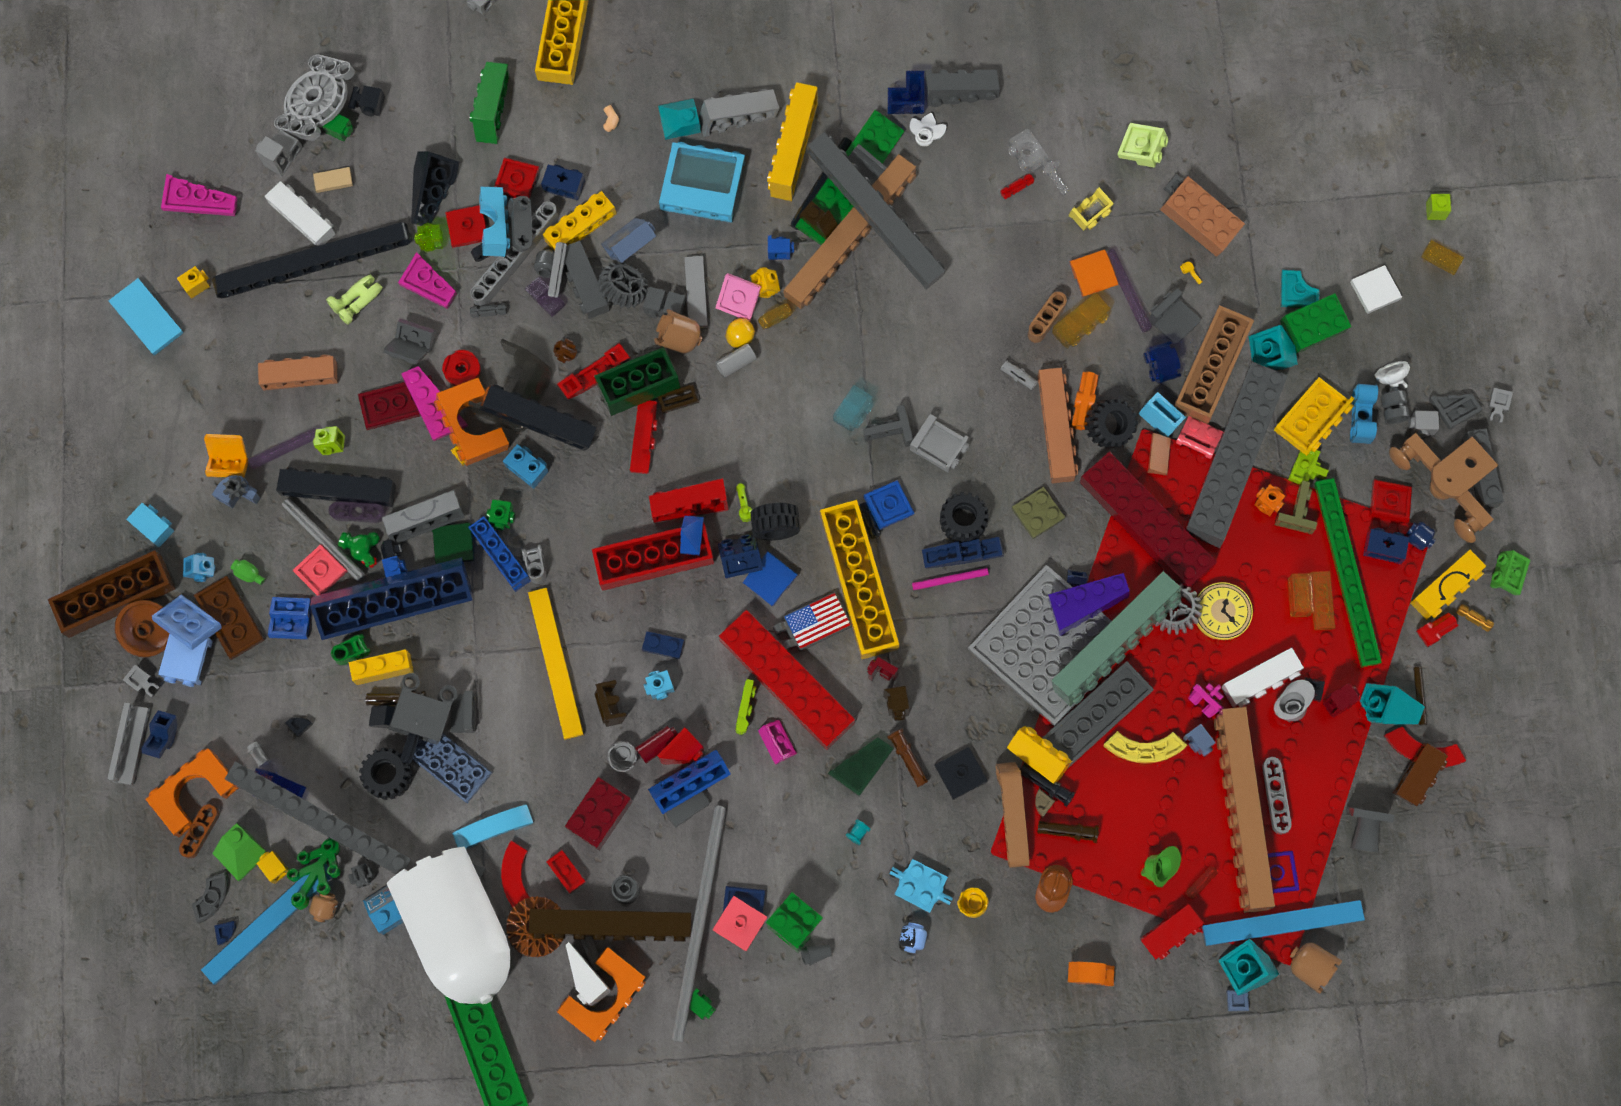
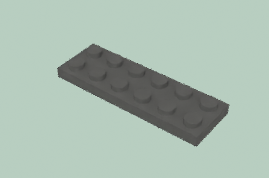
(1099, 712)

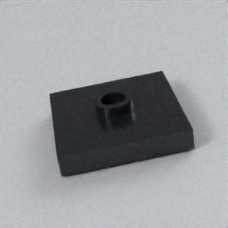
(960, 773)

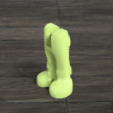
(358, 289)

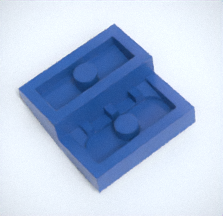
(772, 580)
(289, 618)

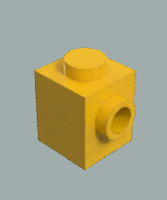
(194, 281)

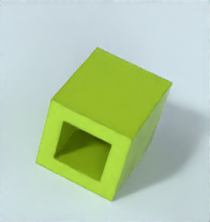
(1438, 206)

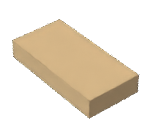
(333, 179)

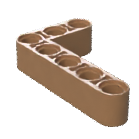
(1014, 813)

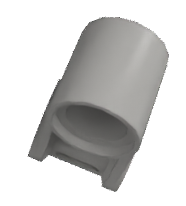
(535, 561)

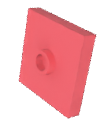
(319, 570)
(740, 923)

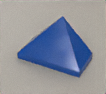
(691, 535)

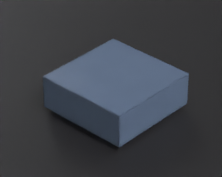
(1236, 1002)

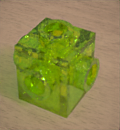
(429, 237)

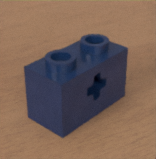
(563, 181)
(1377, 548)

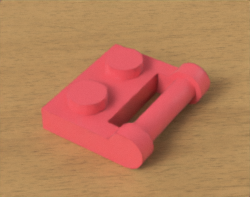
(1201, 433)

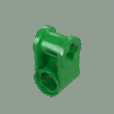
(351, 649)

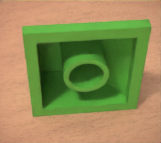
(238, 851)

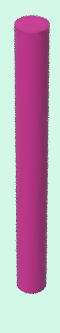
(950, 579)

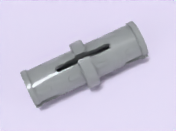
(1019, 375)

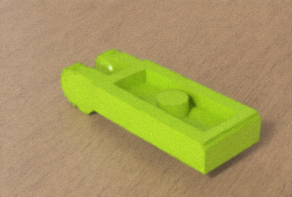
(745, 708)

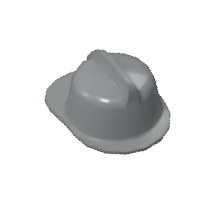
(1294, 700)

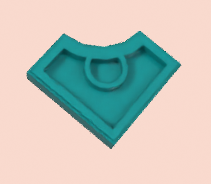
(1295, 291)

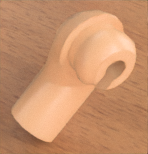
(612, 120)

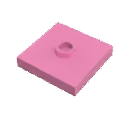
(738, 297)

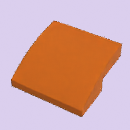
(1093, 273)

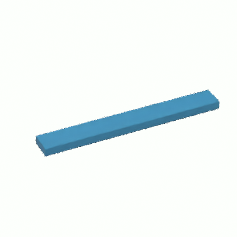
(1283, 923)
(256, 932)

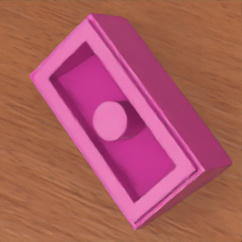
(776, 741)

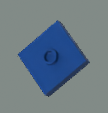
(888, 504)

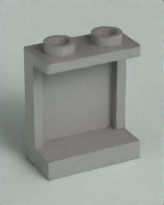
(939, 444)

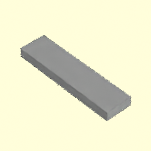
(696, 290)

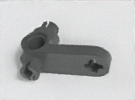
(520, 214)

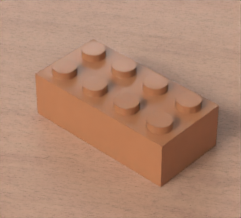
(1202, 216)

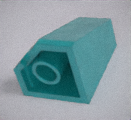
(1390, 705)

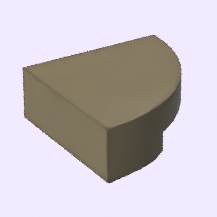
(1043, 802)

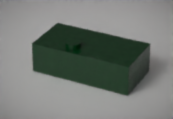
(637, 381)

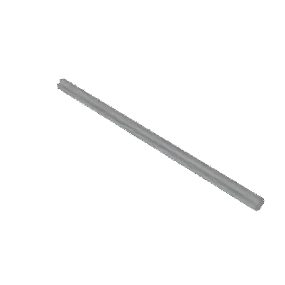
(698, 924)

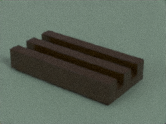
(679, 405)

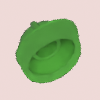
(1162, 866)

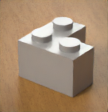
(278, 152)

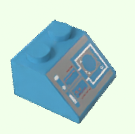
(383, 911)

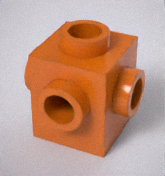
(1270, 499)

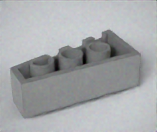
(737, 110)

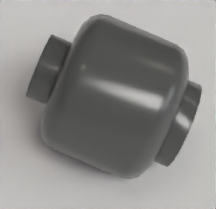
(544, 263)

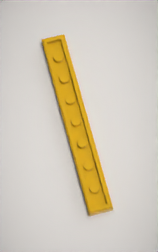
(555, 664)

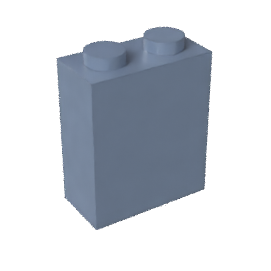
(629, 239)

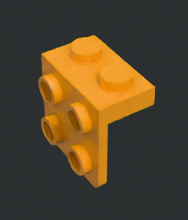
(226, 455)

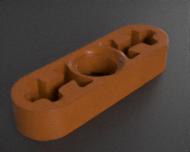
(207, 829)

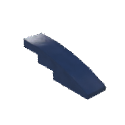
(962, 553)

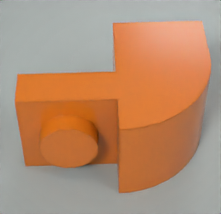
(1091, 973)

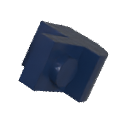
(162, 734)

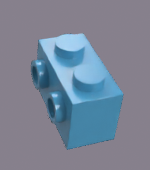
(526, 466)

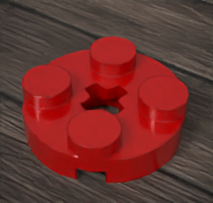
(457, 359)

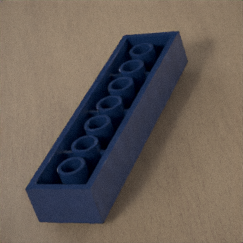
(391, 598)

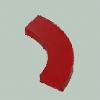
(1408, 747)
(512, 874)

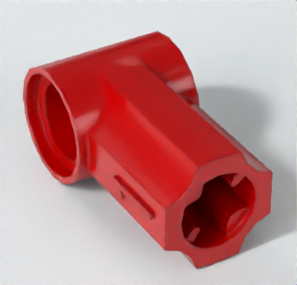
(1434, 631)

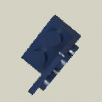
(740, 556)

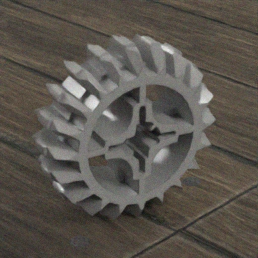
(1193, 613)

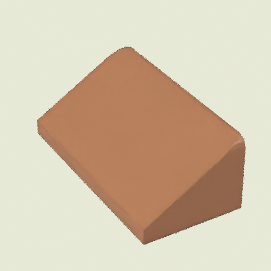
(1159, 454)

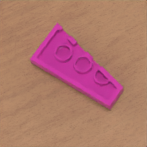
(192, 198)
(424, 394)

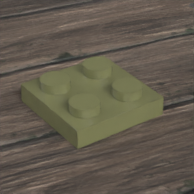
(1038, 513)

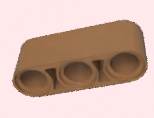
(1048, 309)

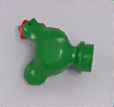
(360, 546)

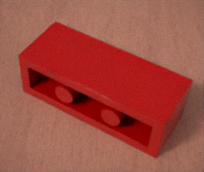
(1172, 931)

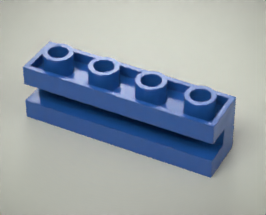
(499, 554)

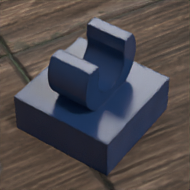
(1076, 577)

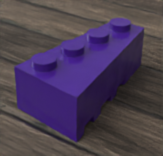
(1086, 601)

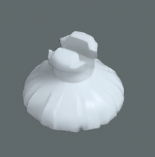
(1393, 375)

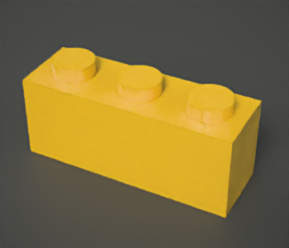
(381, 667)
(1039, 754)

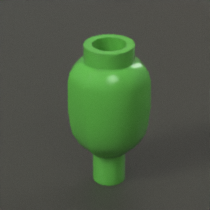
(246, 571)

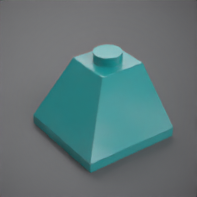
(679, 119)
(1273, 349)
(1248, 967)

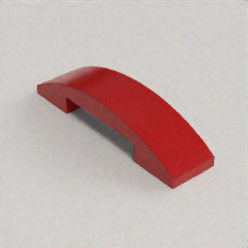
(585, 380)

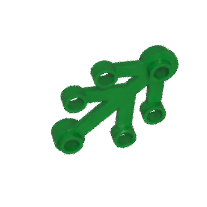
(315, 870)

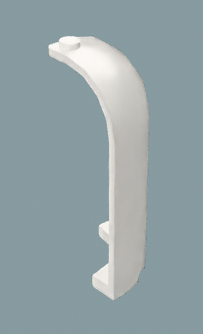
(453, 926)

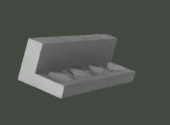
(128, 744)

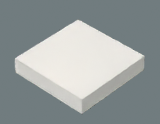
(1376, 289)

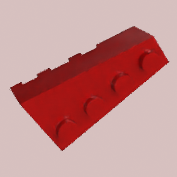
(689, 501)

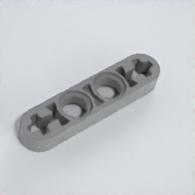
(1276, 795)

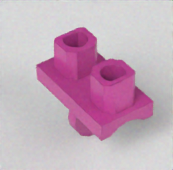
(1199, 694)

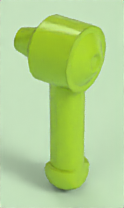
(744, 512)

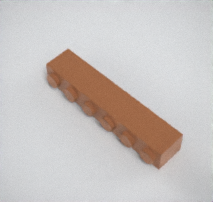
(1056, 425)

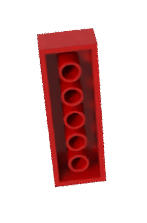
(647, 558)

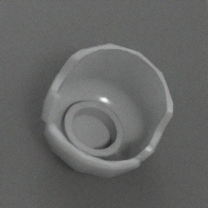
(622, 756)

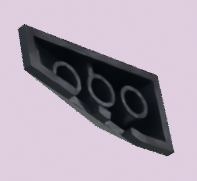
(431, 181)

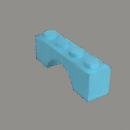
(494, 238)

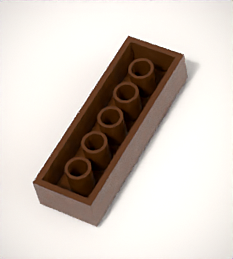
(110, 592)

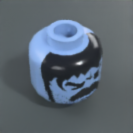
(913, 937)

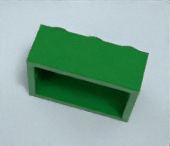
(1316, 323)

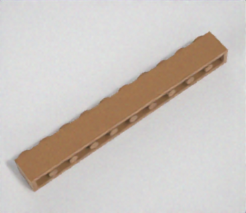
(846, 237)

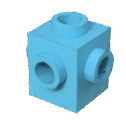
(662, 691)

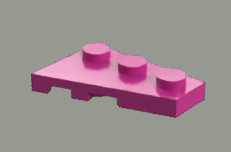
(424, 281)

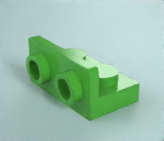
(1510, 572)

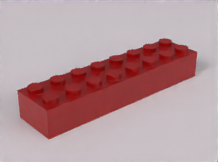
(786, 680)

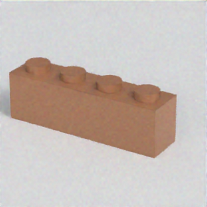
(298, 372)

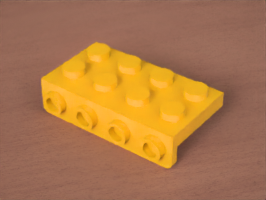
(1314, 416)

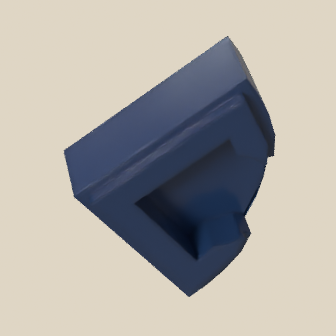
(224, 932)

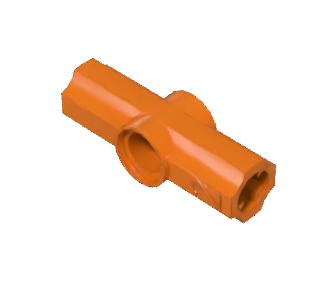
(1084, 399)

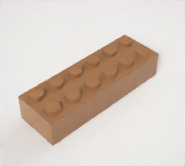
(1213, 364)

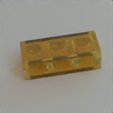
(1081, 321)

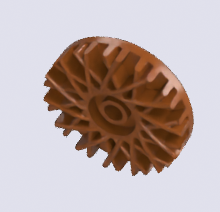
(518, 928)

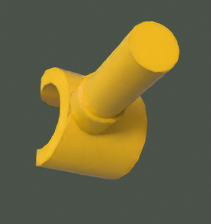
(1189, 268)

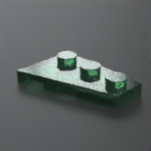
(862, 767)

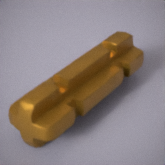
(1475, 617)

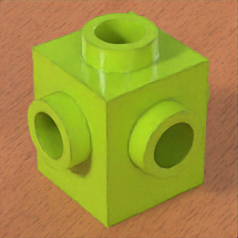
(329, 440)

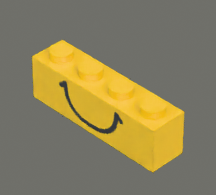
(1448, 584)

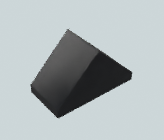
(381, 716)

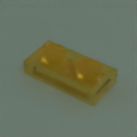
(1442, 257)

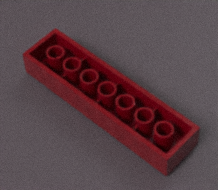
(1147, 521)

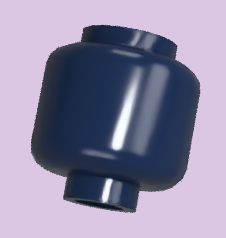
(1421, 535)

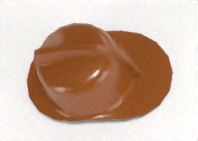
(1053, 888)

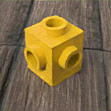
(768, 280)

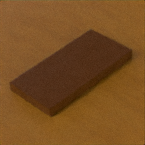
(225, 605)

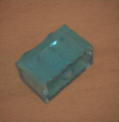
(853, 409)

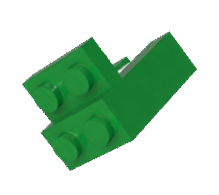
(794, 922)

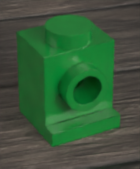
(701, 1005)

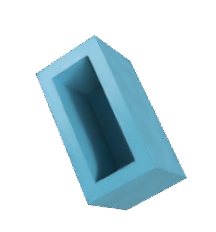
(1161, 415)
(150, 525)

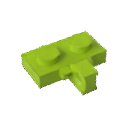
(1307, 468)

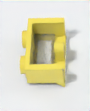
(1091, 210)

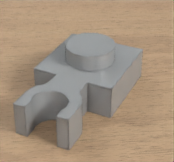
(1500, 401)
(139, 679)

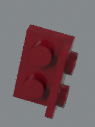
(885, 669)

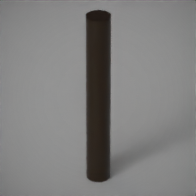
(1420, 693)

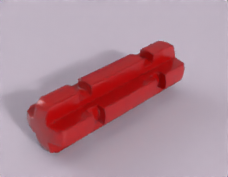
(1017, 186)

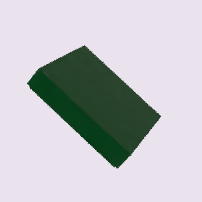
(453, 543)

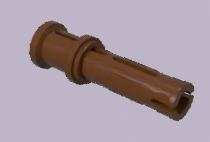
(903, 749)

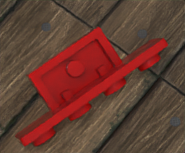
(643, 437)

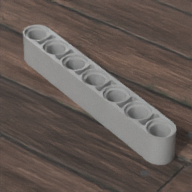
(512, 263)

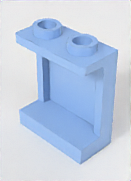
(183, 663)

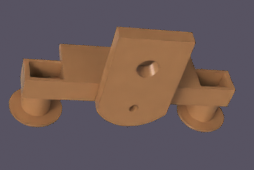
(1452, 478)

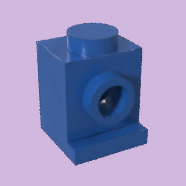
(779, 248)
(393, 566)

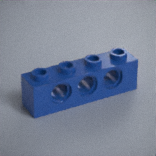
(689, 781)

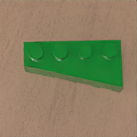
(489, 102)

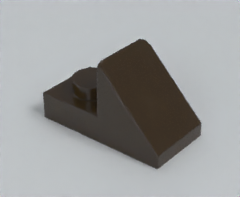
(819, 220)

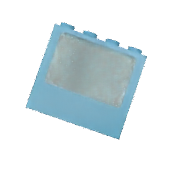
(701, 181)

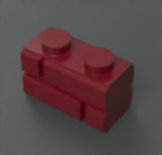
(1341, 700)

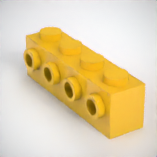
(581, 221)

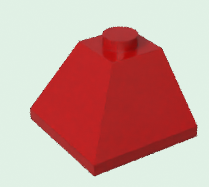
(682, 749)

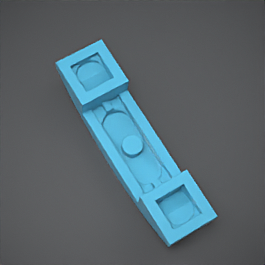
(493, 826)

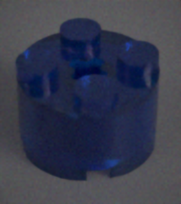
(1162, 362)

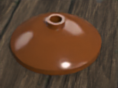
(139, 616)

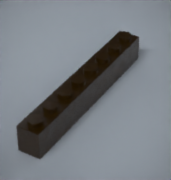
(609, 924)

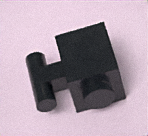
(369, 101)

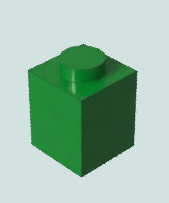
(339, 127)

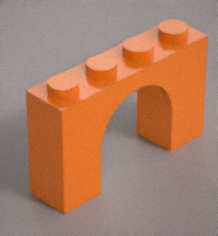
(470, 447)
(166, 798)
(594, 1023)

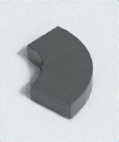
(212, 898)

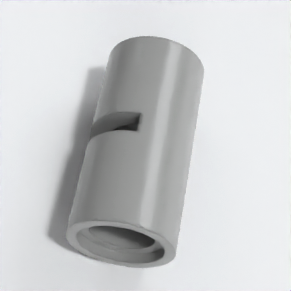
(735, 360)

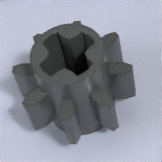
(240, 490)
(361, 875)

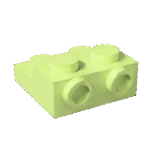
(1143, 144)

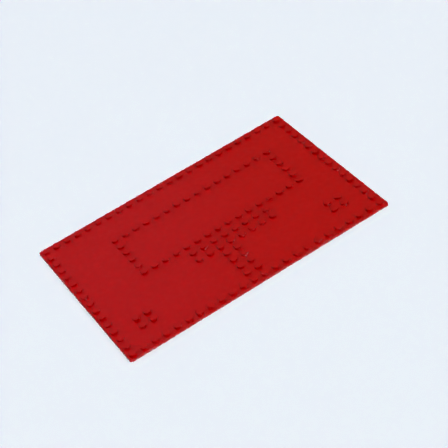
(1183, 798)

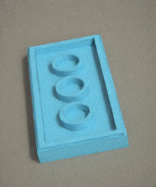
(146, 316)

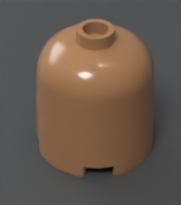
(678, 332)
(1313, 965)

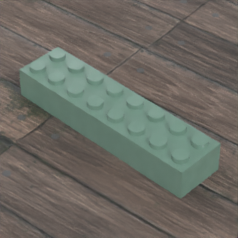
(1116, 639)

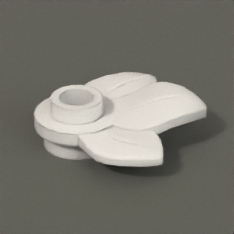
(928, 128)

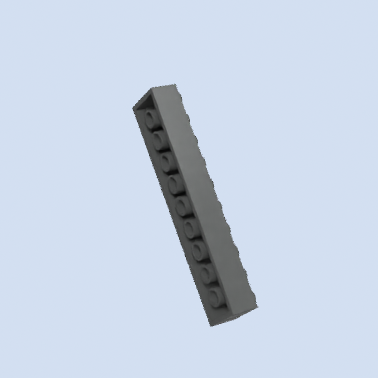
(1235, 454)

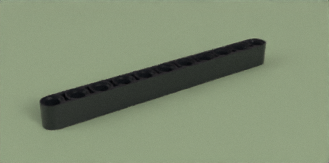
(311, 260)

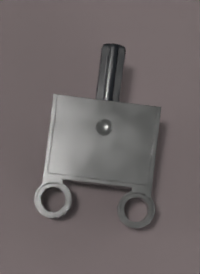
(420, 716)

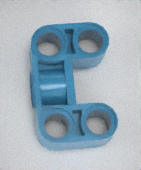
(1363, 430)

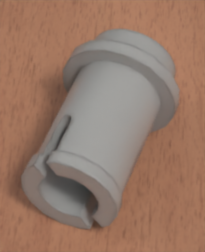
(258, 754)

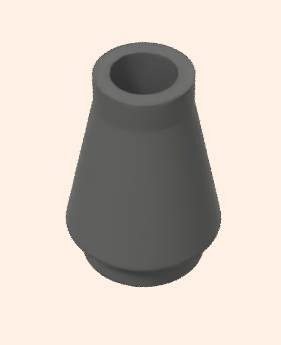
(814, 954)

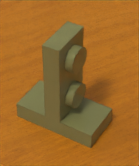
(1296, 521)

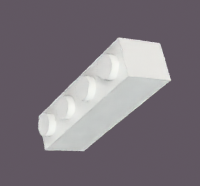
(299, 214)
(1262, 677)

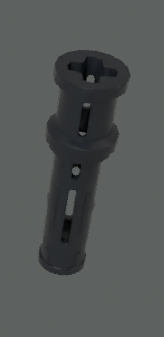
(1055, 790)

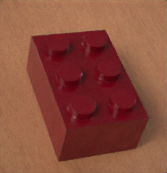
(598, 813)

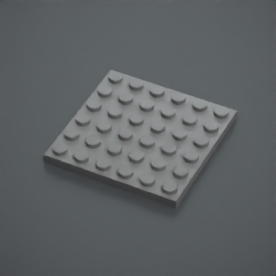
(1026, 646)

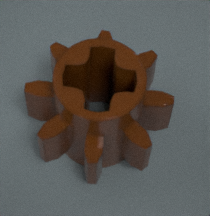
(565, 350)

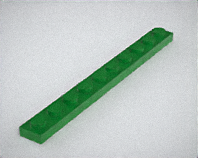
(1347, 573)

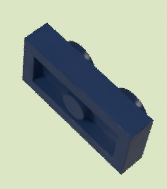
(663, 645)

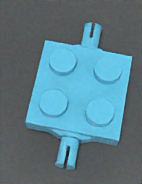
(921, 885)

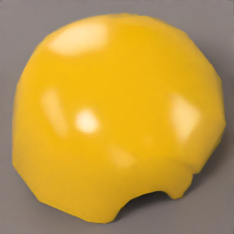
(739, 332)
(973, 902)

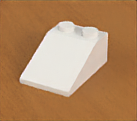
(587, 981)

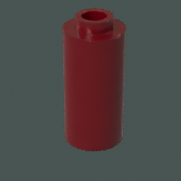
(655, 744)

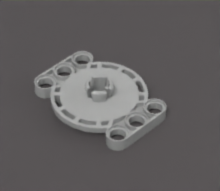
(324, 88)

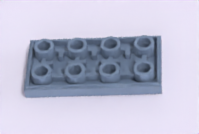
(452, 767)

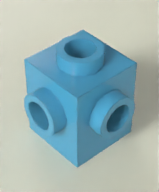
(198, 567)

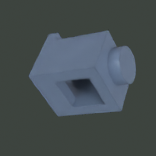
(1200, 740)

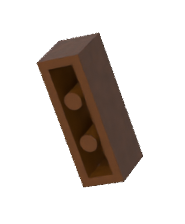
(1421, 774)

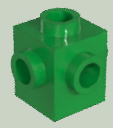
(500, 514)

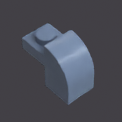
(251, 493)

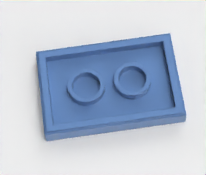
(186, 622)

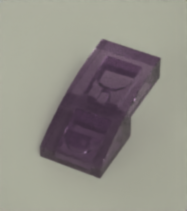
(539, 292)

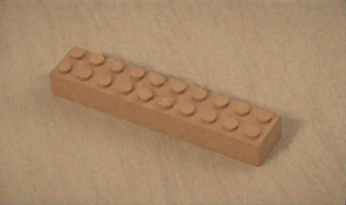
(1244, 810)

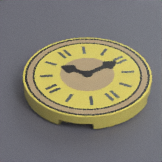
(1224, 611)

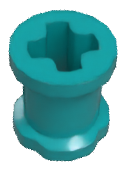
(858, 832)

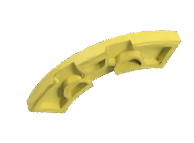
(1145, 752)

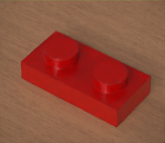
(566, 871)

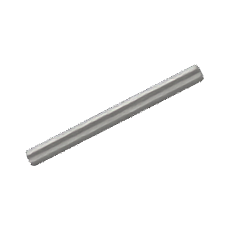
(323, 539)

